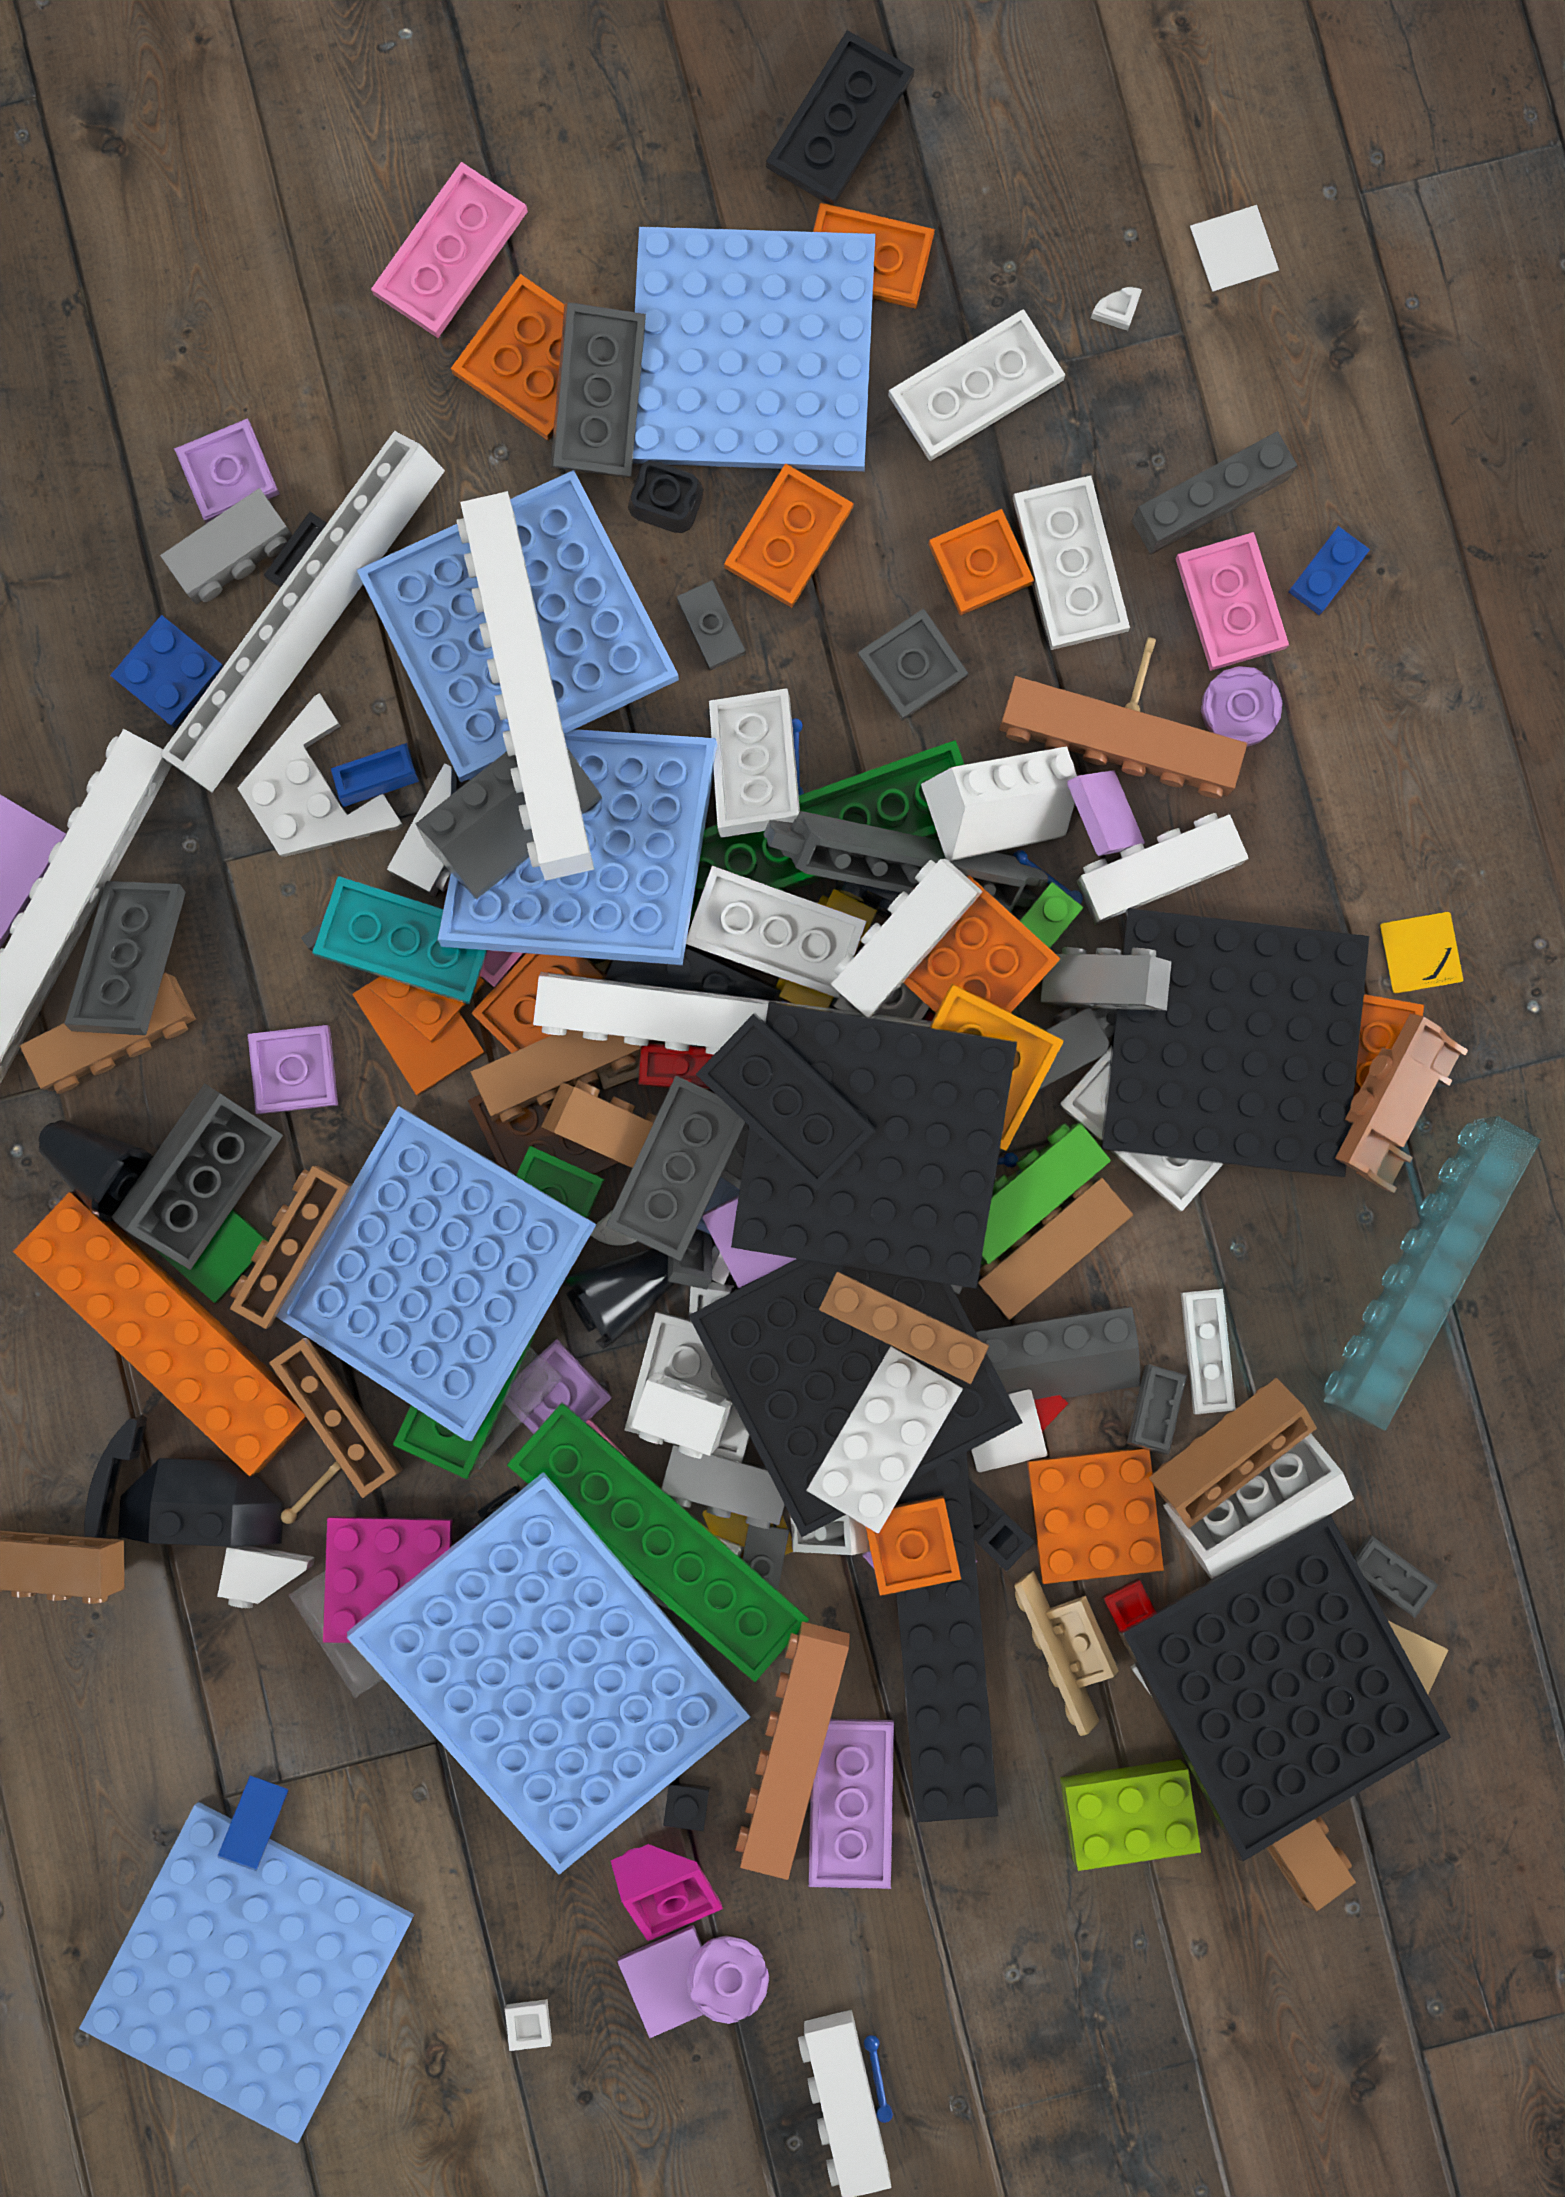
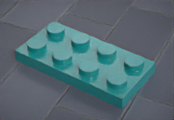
(395, 941)

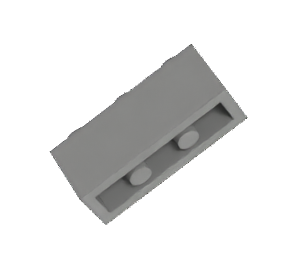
(227, 547)
(1108, 980)
(724, 1487)

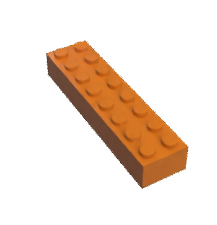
(163, 1333)

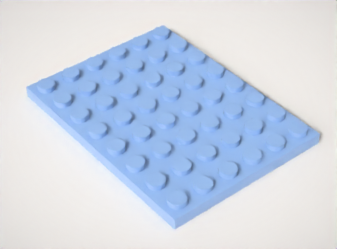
(549, 1673)

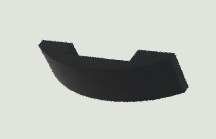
(126, 1446)
(996, 1530)

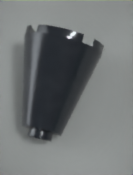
(93, 1164)
(618, 1292)

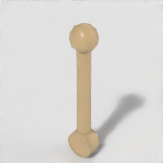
(1149, 646)
(289, 1515)

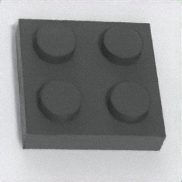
(912, 664)

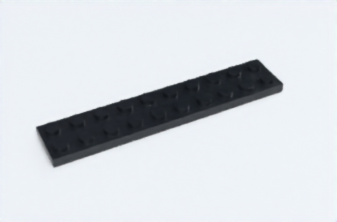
(947, 1670)

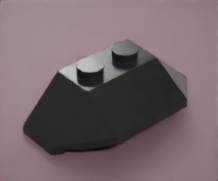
(200, 1505)

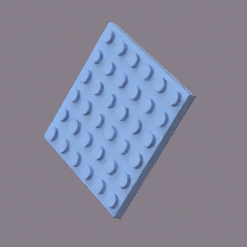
(754, 348)
(587, 611)
(643, 855)
(435, 1272)
(247, 1975)

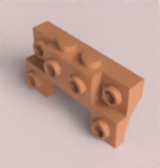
(1394, 1099)

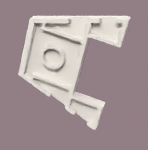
(295, 799)

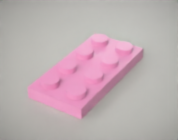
(449, 250)

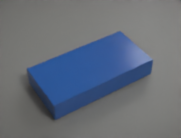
(374, 775)
(253, 1823)

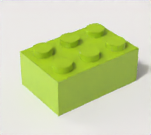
(1130, 1814)

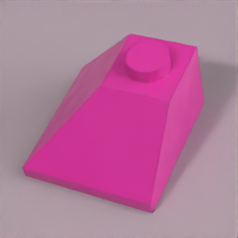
(662, 1890)

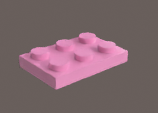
(1232, 601)

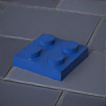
(167, 671)

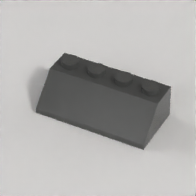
(481, 827)
(196, 1177)
(1067, 1353)

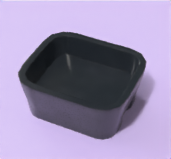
(665, 497)

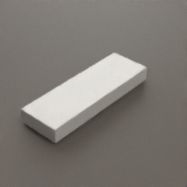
(1208, 1351)

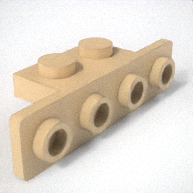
(1071, 1646)

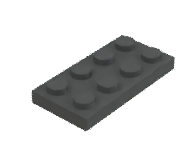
(597, 390)
(125, 958)
(677, 1169)

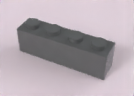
(1214, 492)

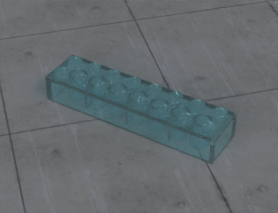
(1430, 1270)

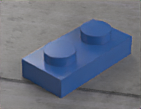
(1328, 570)

